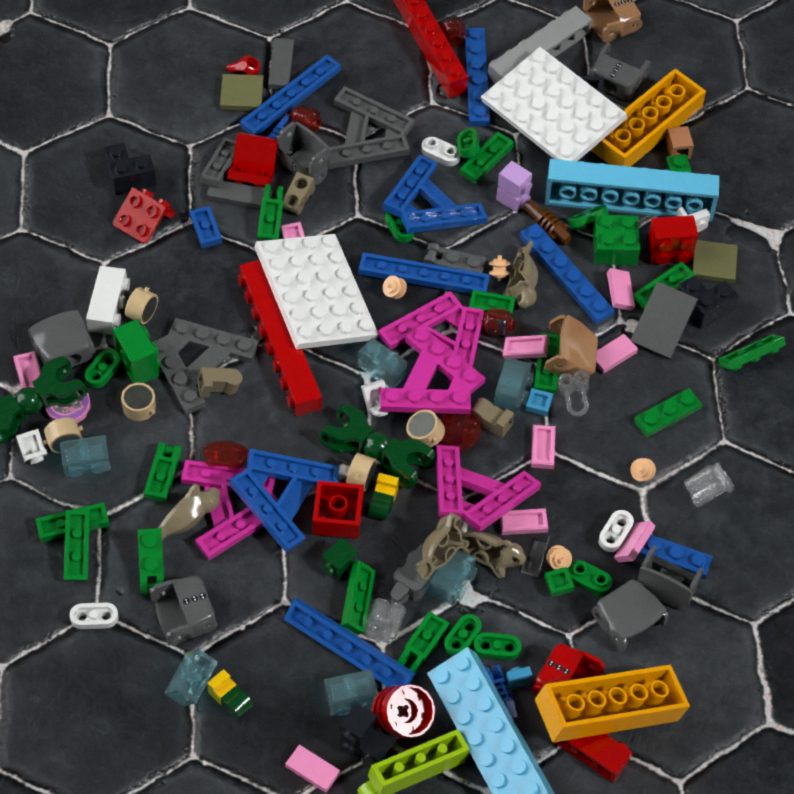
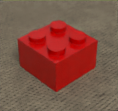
(672, 239)
(338, 509)

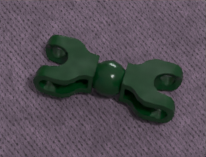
(47, 390)
(359, 436)

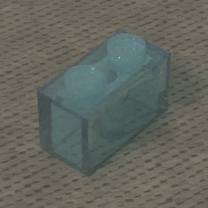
(382, 363)
(512, 384)
(85, 456)
(450, 580)
(191, 677)
(346, 690)

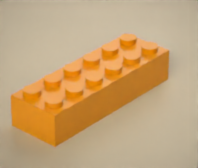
(649, 117)
(611, 703)

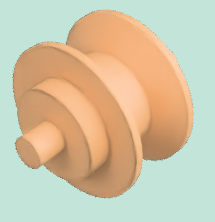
(499, 268)
(394, 287)
(643, 469)
(559, 557)

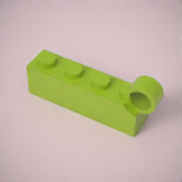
(416, 764)

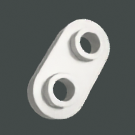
(440, 151)
(614, 532)
(94, 614)

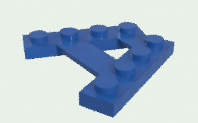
(445, 211)
(278, 515)

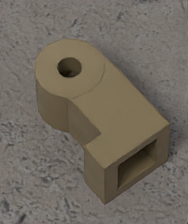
(298, 193)
(218, 380)
(492, 417)

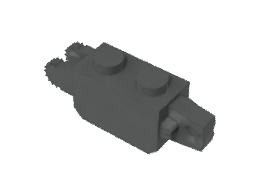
(407, 582)

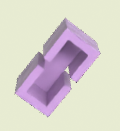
(514, 186)

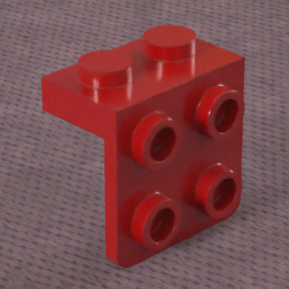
(253, 160)
(141, 214)

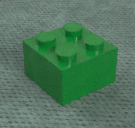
(616, 240)
(137, 352)

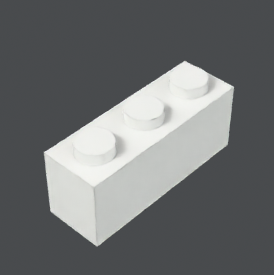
(107, 300)

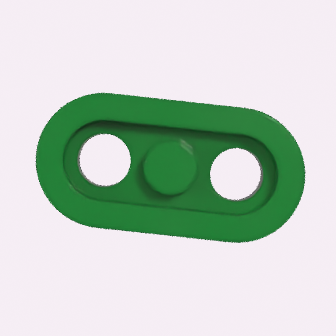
(468, 143)
(580, 220)
(397, 228)
(102, 370)
(588, 578)
(460, 636)
(497, 645)

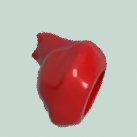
(246, 65)

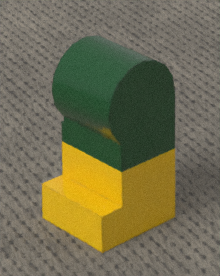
(383, 496)
(229, 695)

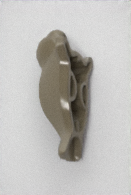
(523, 278)
(190, 510)
(441, 546)
(493, 551)

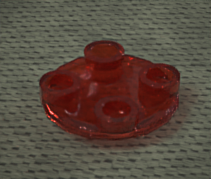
(461, 430)
(225, 454)

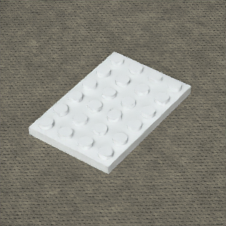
(553, 107)
(315, 291)

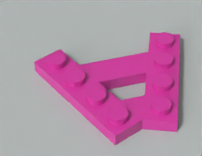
(442, 309)
(433, 356)
(499, 499)
(228, 528)

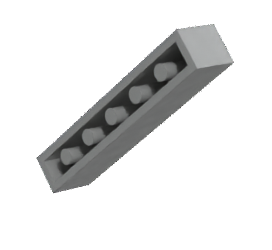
(553, 38)

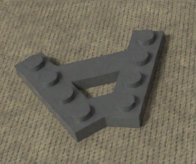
(366, 110)
(217, 347)

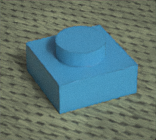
(539, 402)
(518, 677)

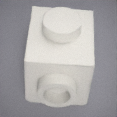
(701, 217)
(372, 397)
(31, 446)

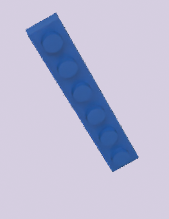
(477, 76)
(290, 95)
(423, 273)
(567, 274)
(347, 644)

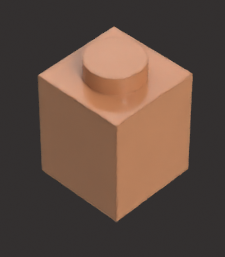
(679, 141)

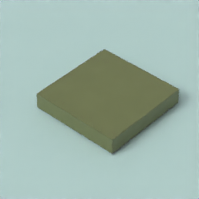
(241, 92)
(715, 261)

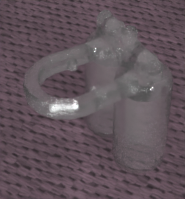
(569, 385)
(708, 484)
(384, 621)

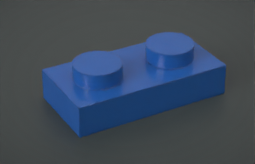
(205, 227)

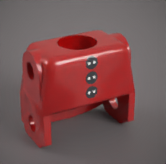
(566, 665)

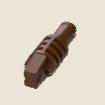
(548, 222)

